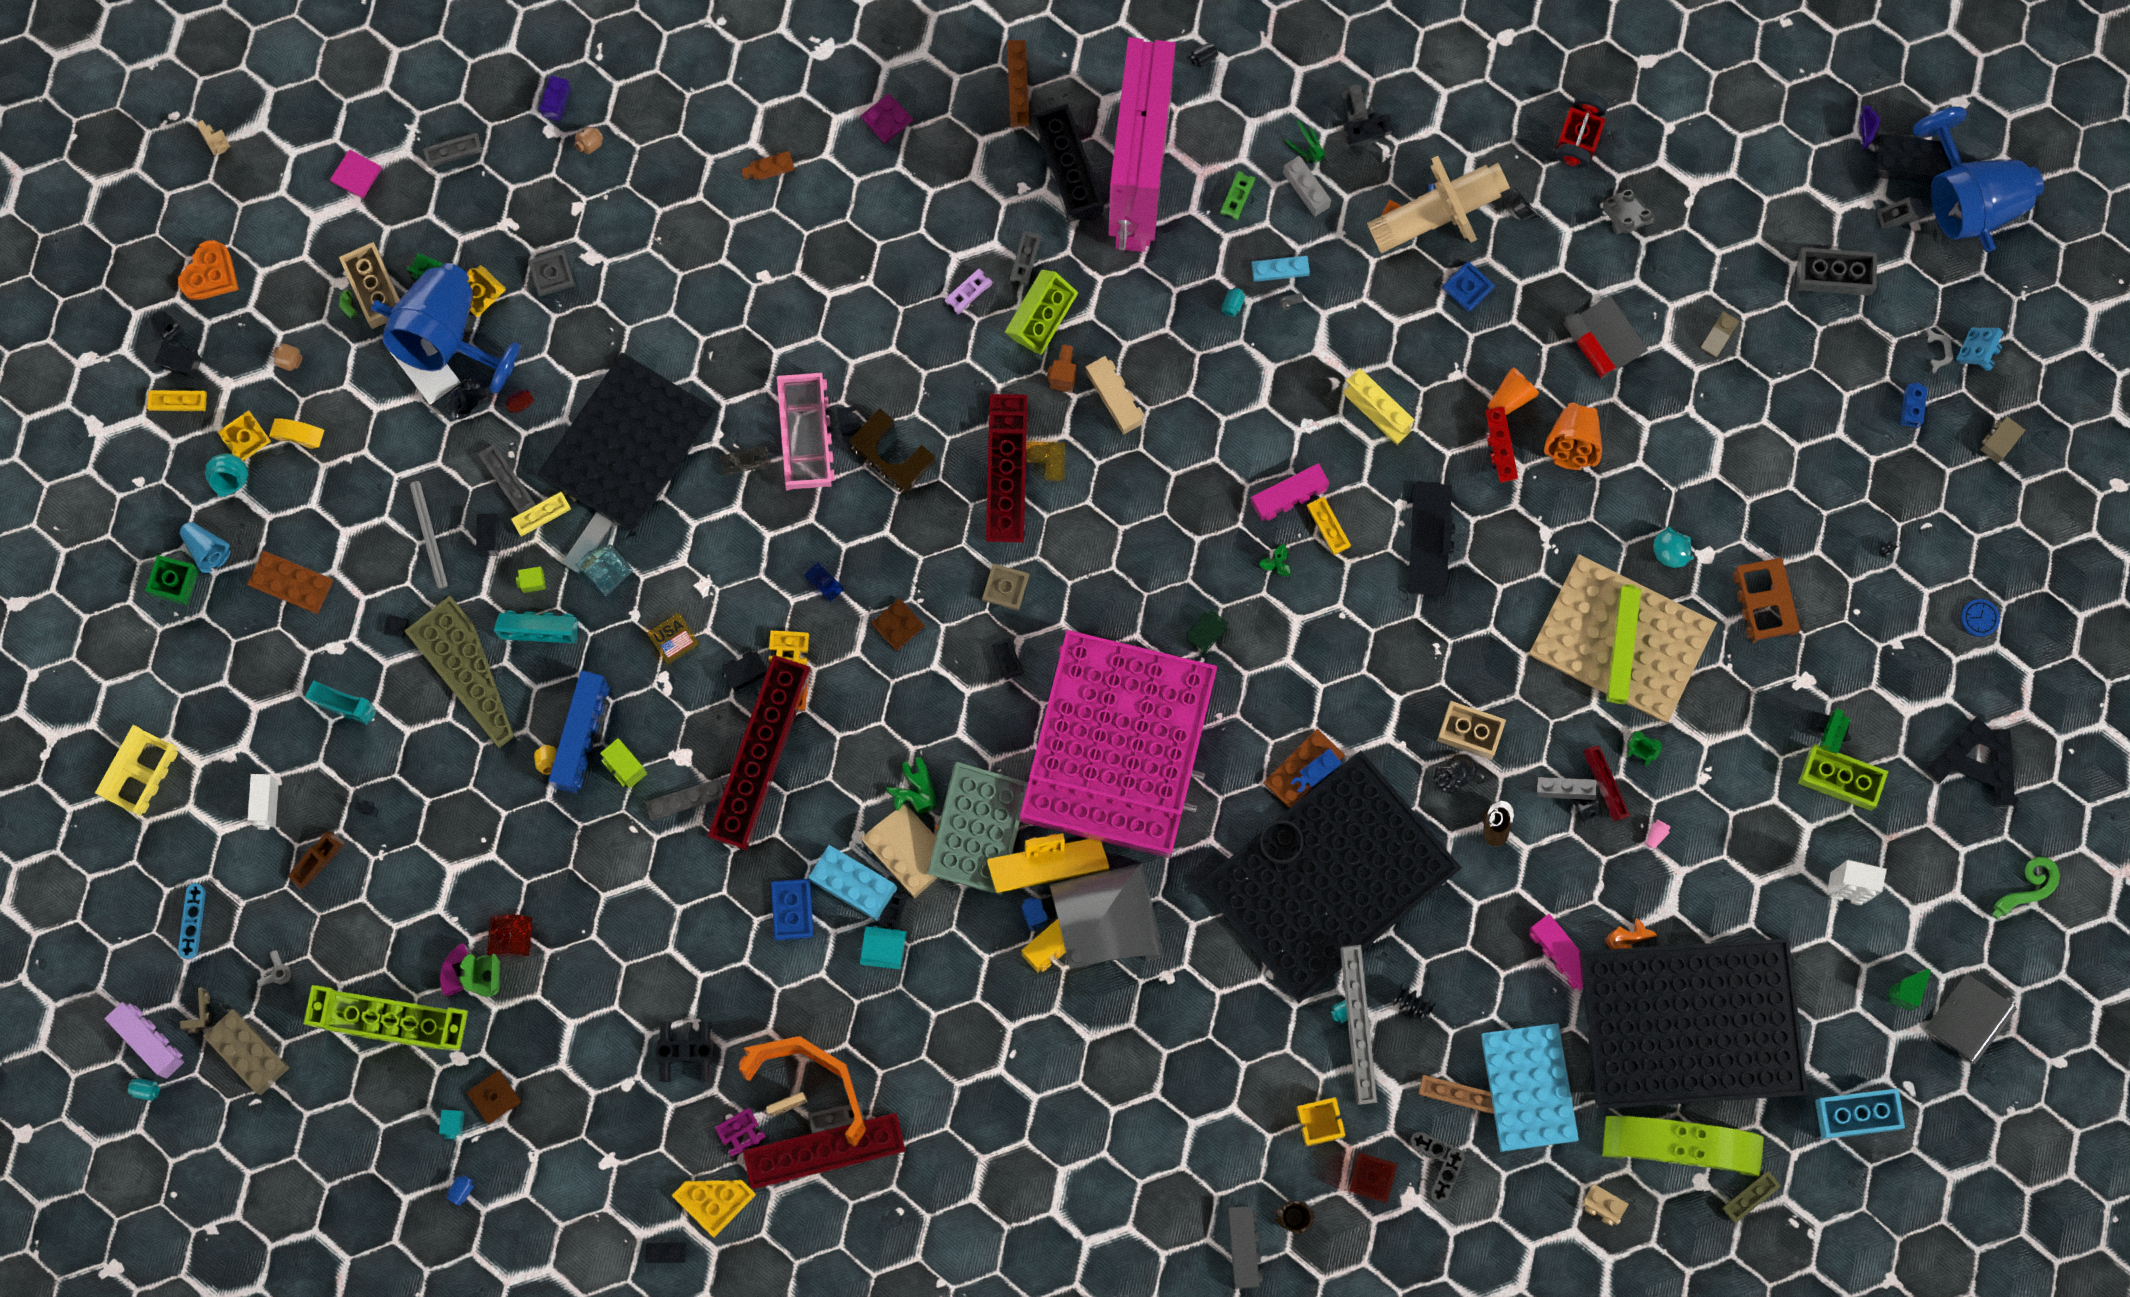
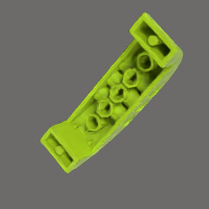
(385, 1019)
(1683, 1144)

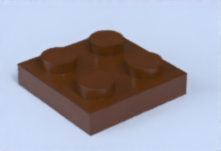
(897, 624)

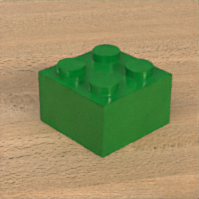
(172, 580)

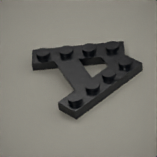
(1997, 775)

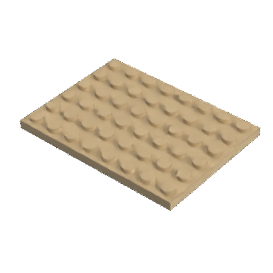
(1581, 635)

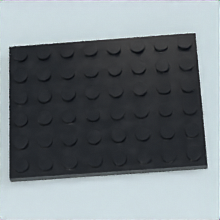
(627, 442)

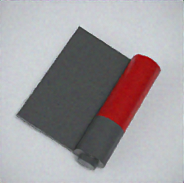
(1605, 337)

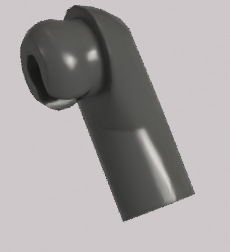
(1286, 301)

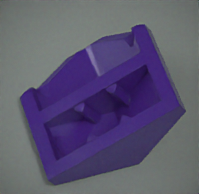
(1869, 124)

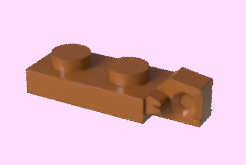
(769, 167)

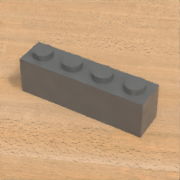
(1243, 1247)

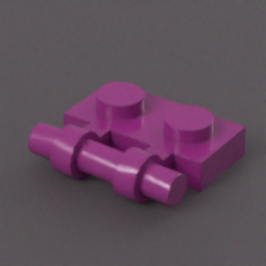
(737, 1126)

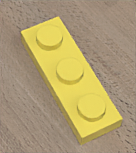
(541, 514)

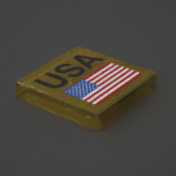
(673, 638)

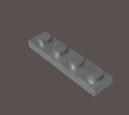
(506, 479)
(684, 799)

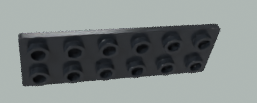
(1430, 539)

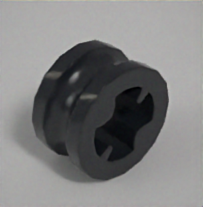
(1888, 548)

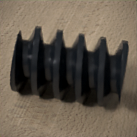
(1413, 1003)

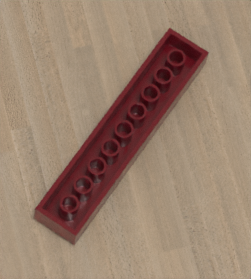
(759, 752)

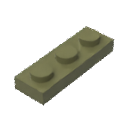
(1751, 1197)

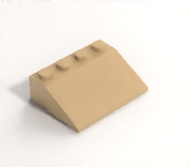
(903, 848)

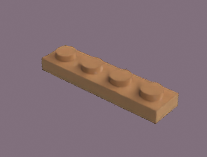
(1456, 1094)

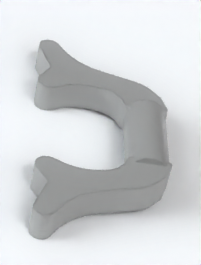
(1947, 348)

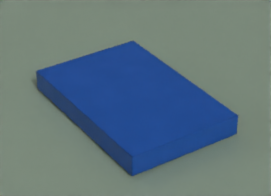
(792, 909)

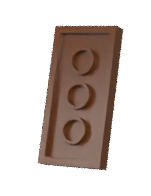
(290, 582)
(1280, 780)

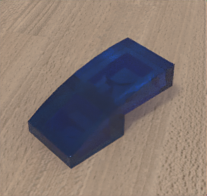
(823, 582)

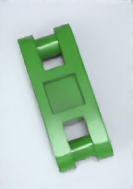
(1238, 195)

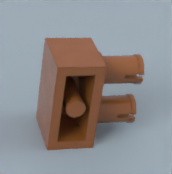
(1062, 373)

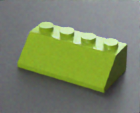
(1041, 311)

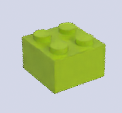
(621, 760)

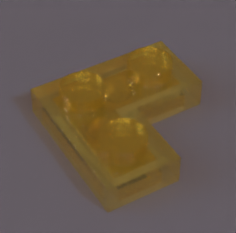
(1050, 453)

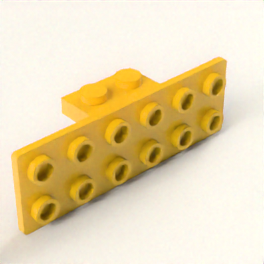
(1047, 861)

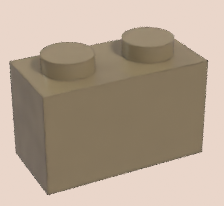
(2002, 440)

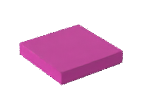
(356, 174)

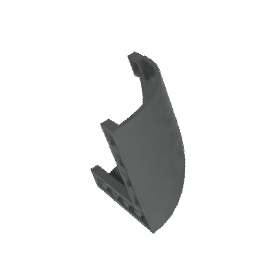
(1107, 916)

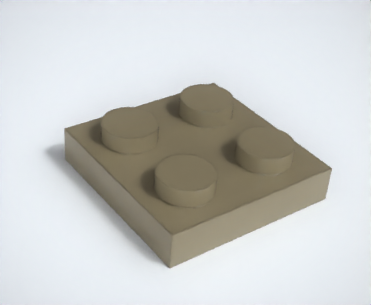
(1005, 587)

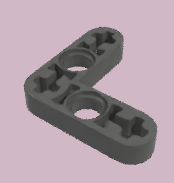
(1445, 1158)

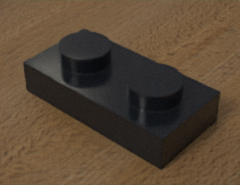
(665, 1252)

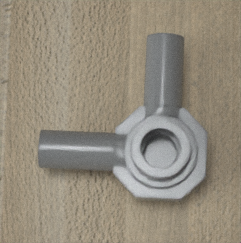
(280, 974)

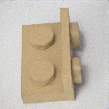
(216, 141)
(1604, 1204)

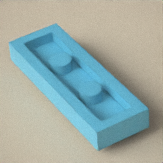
(1280, 268)

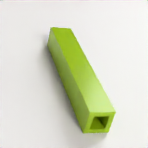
(1623, 644)

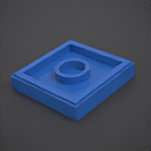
(1468, 286)

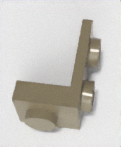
(194, 1026)

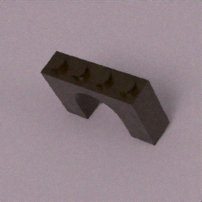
(902, 475)

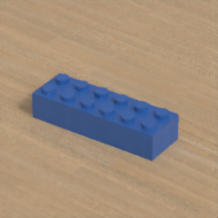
(579, 731)

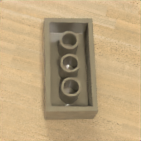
(246, 1052)

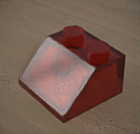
(509, 935)

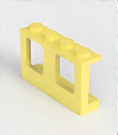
(1378, 406)
(126, 765)

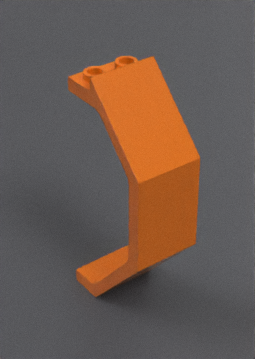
(797, 1045)

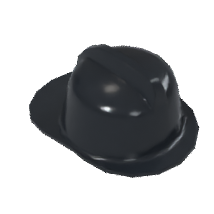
(1520, 208)

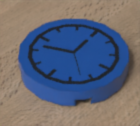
(1980, 618)

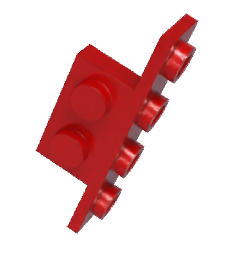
(1501, 444)

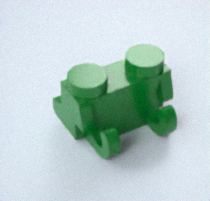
(1643, 747)

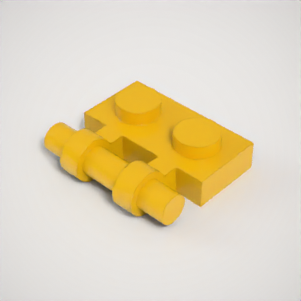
(789, 642)

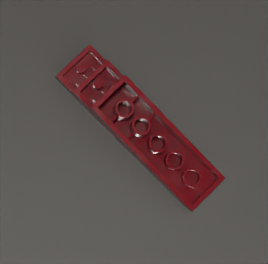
(1006, 468)

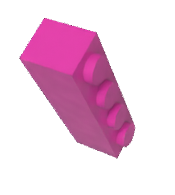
(1290, 492)
(1559, 948)

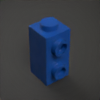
(1914, 405)

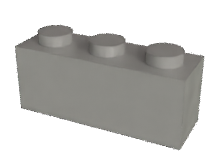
(1306, 186)

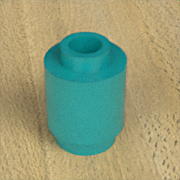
(1233, 302)
(1340, 1012)
(143, 1089)

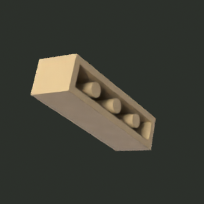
(1114, 395)

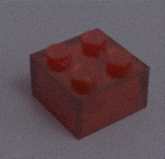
(1372, 1178)

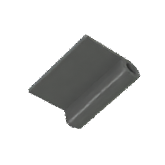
(1971, 1018)

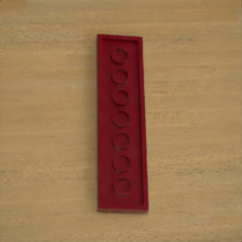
(822, 1152)

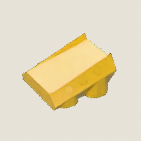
(485, 289)
(244, 436)

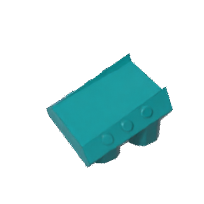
(883, 947)

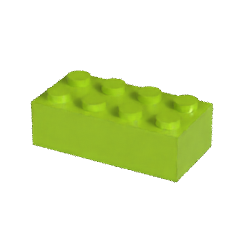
(1843, 777)

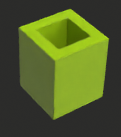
(531, 579)

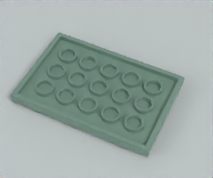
(976, 825)

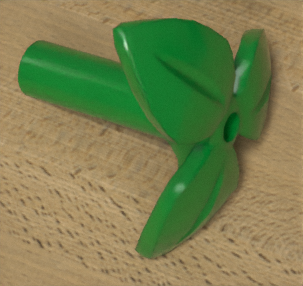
(1280, 554)

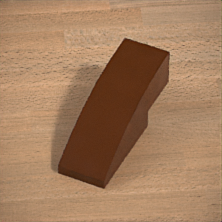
(316, 859)

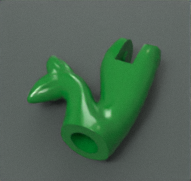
(925, 798)

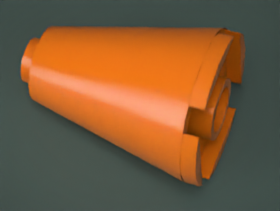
(1513, 392)

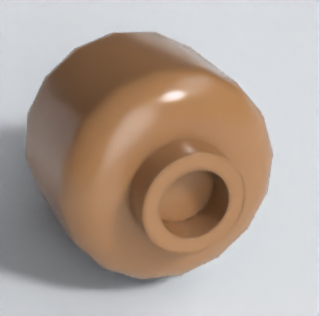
(588, 140)
(287, 357)

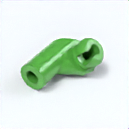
(345, 304)

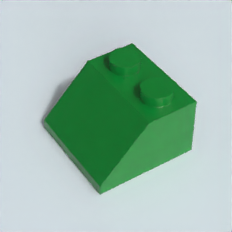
(1909, 991)

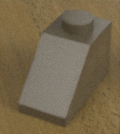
(1719, 334)

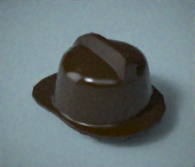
(1497, 823)

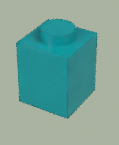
(451, 1124)

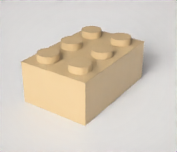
(1471, 730)

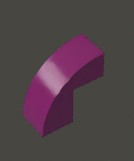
(449, 977)

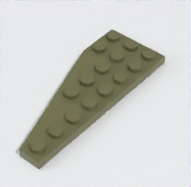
(456, 653)

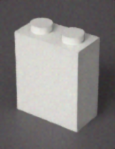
(263, 801)

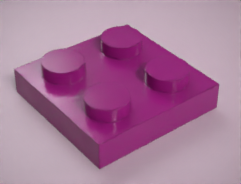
(887, 118)

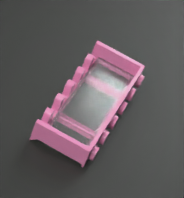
(805, 431)

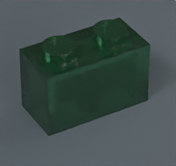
(1206, 632)

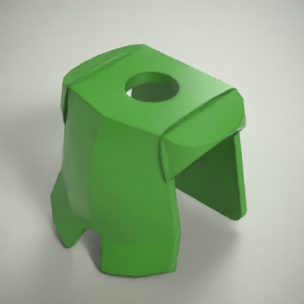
(473, 974)

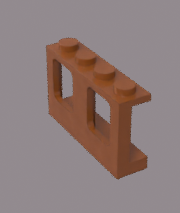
(1018, 83)
(1778, 596)

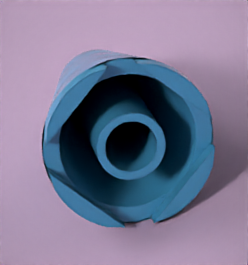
(204, 547)

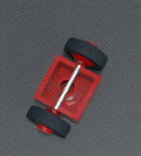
(1582, 130)

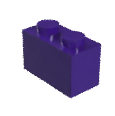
(555, 98)

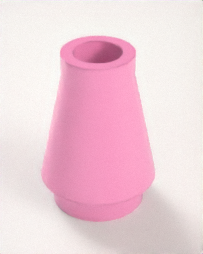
(1657, 833)

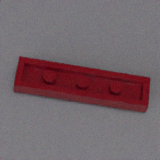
(1606, 783)

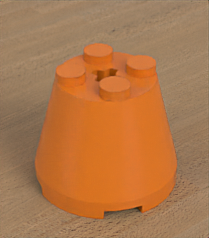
(1575, 438)

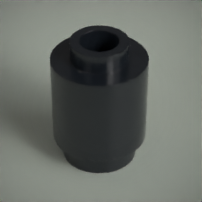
(1204, 55)

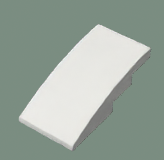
(430, 384)

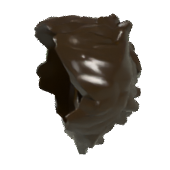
(1295, 1216)

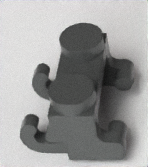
(1357, 101)

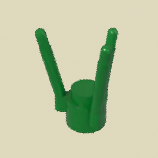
(1315, 151)

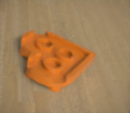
(209, 273)

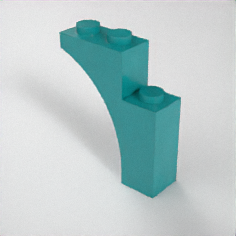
(341, 703)

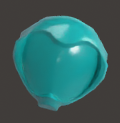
(226, 474)
(1672, 548)

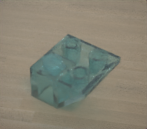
(604, 568)

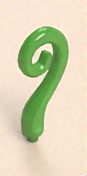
(2009, 901)

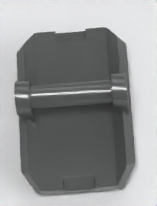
(1627, 212)

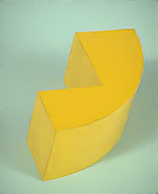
(297, 432)

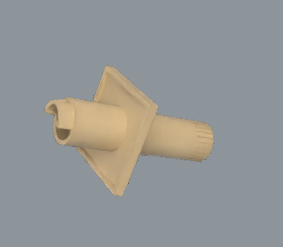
(1444, 204)

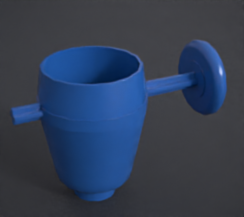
(1987, 190)
(438, 312)

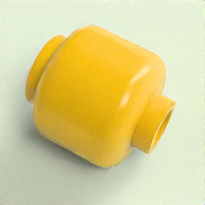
(545, 758)

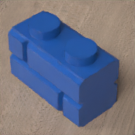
(1034, 914)

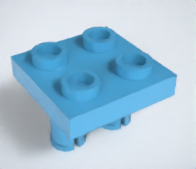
(1980, 346)

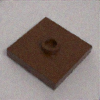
(494, 1097)

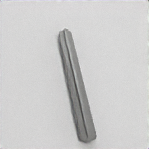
(428, 534)

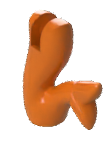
(1621, 938)

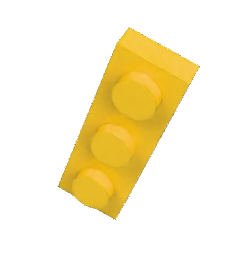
(176, 400)
(1328, 525)

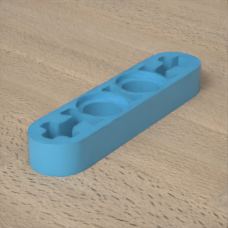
(191, 921)

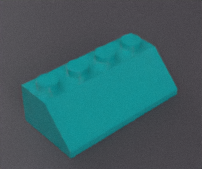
(536, 627)

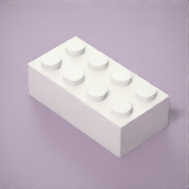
(1856, 882)

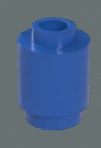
(460, 1190)

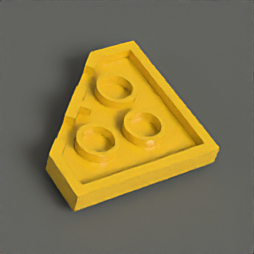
(714, 1201)

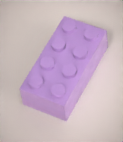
(144, 1040)

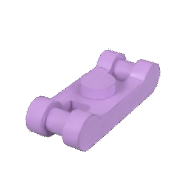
(968, 291)

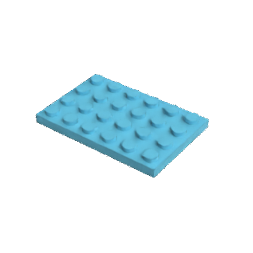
(1529, 1087)

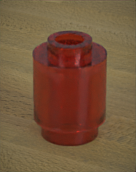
(519, 401)

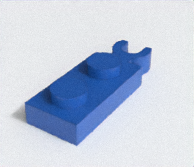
(1317, 770)

